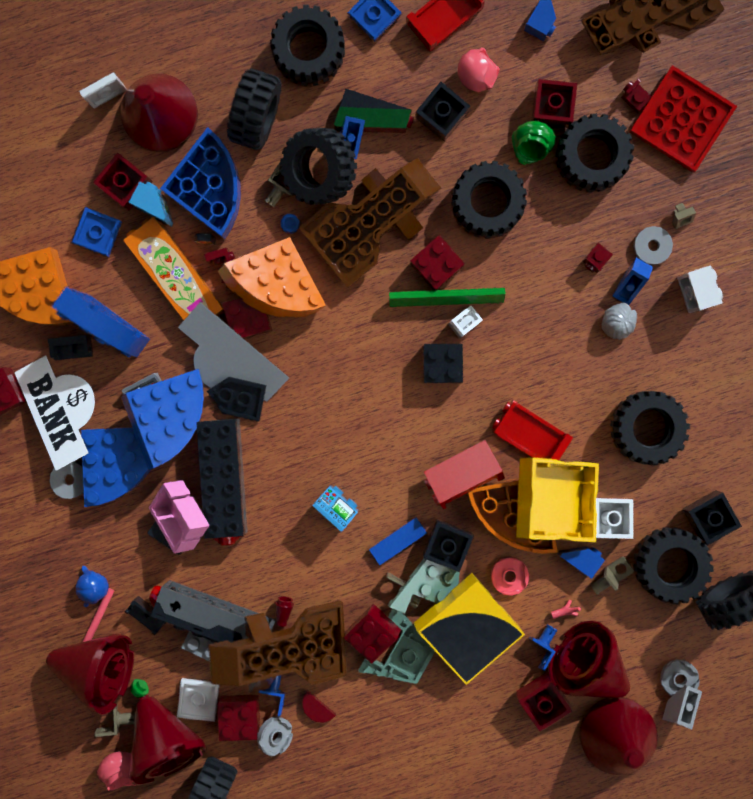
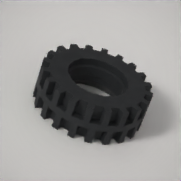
(728, 602)

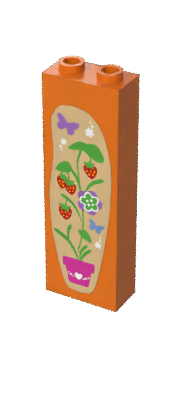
(170, 269)

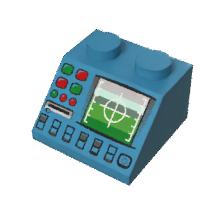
(151, 201)
(336, 507)

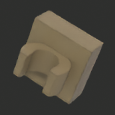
(683, 216)

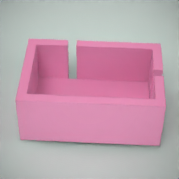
(178, 516)

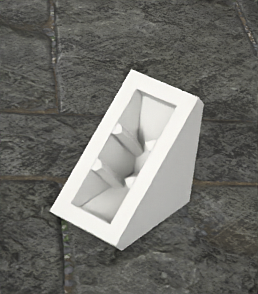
(465, 321)

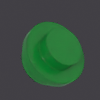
(139, 688)

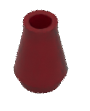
(283, 610)

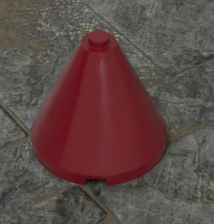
(159, 112)
(589, 663)
(95, 670)
(618, 736)
(160, 743)

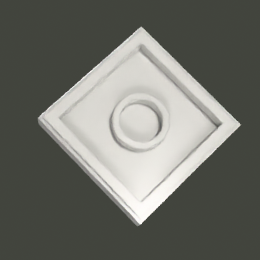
(103, 90)
(197, 700)

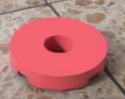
(509, 587)

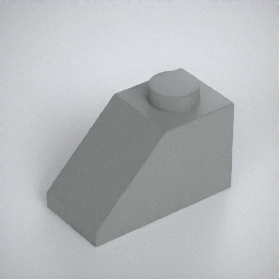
(682, 707)

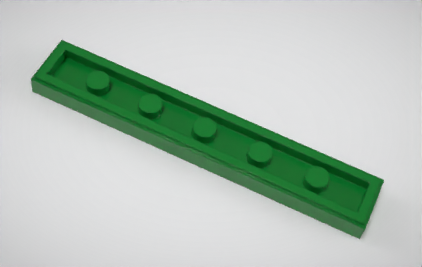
(447, 297)

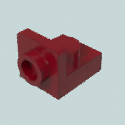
(635, 95)
(216, 257)
(597, 258)

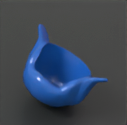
(91, 587)

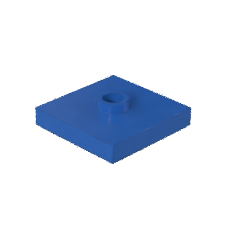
(374, 16)
(97, 232)

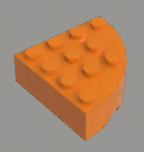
(274, 281)
(32, 286)
(497, 509)

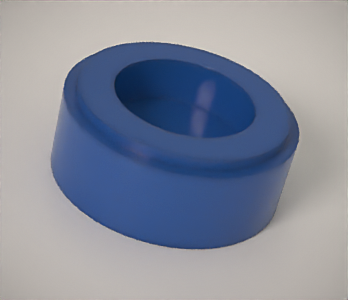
(290, 223)

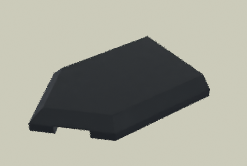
(239, 398)

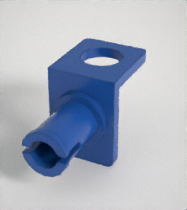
(544, 642)
(274, 690)

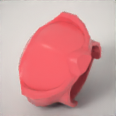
(477, 70)
(115, 770)

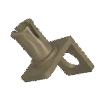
(278, 189)
(611, 576)
(414, 599)
(119, 719)

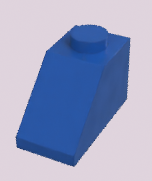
(542, 20)
(352, 130)
(633, 281)
(583, 559)

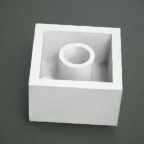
(700, 289)
(614, 518)

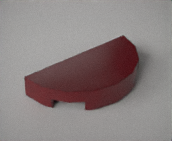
(316, 709)

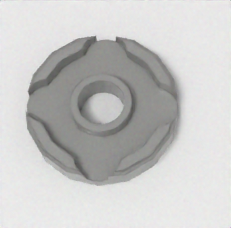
(663, 241)
(58, 482)
(675, 668)
(266, 734)

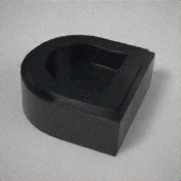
(205, 238)

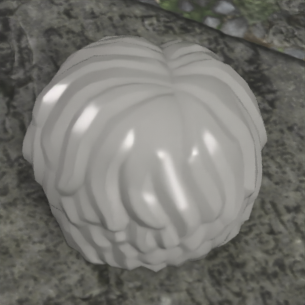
(619, 321)

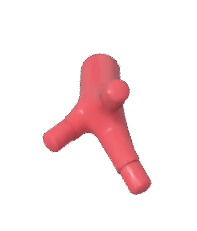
(565, 611)

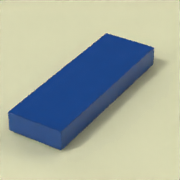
(398, 541)

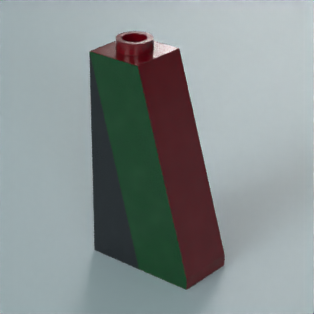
(378, 114)

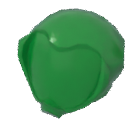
(532, 141)

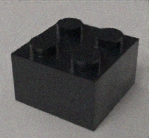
(442, 111)
(443, 363)
(712, 517)
(448, 545)

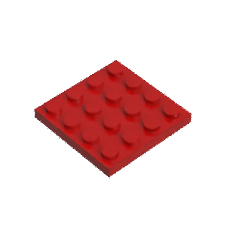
(683, 119)

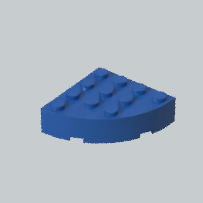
(207, 184)
(100, 321)
(165, 415)
(112, 464)

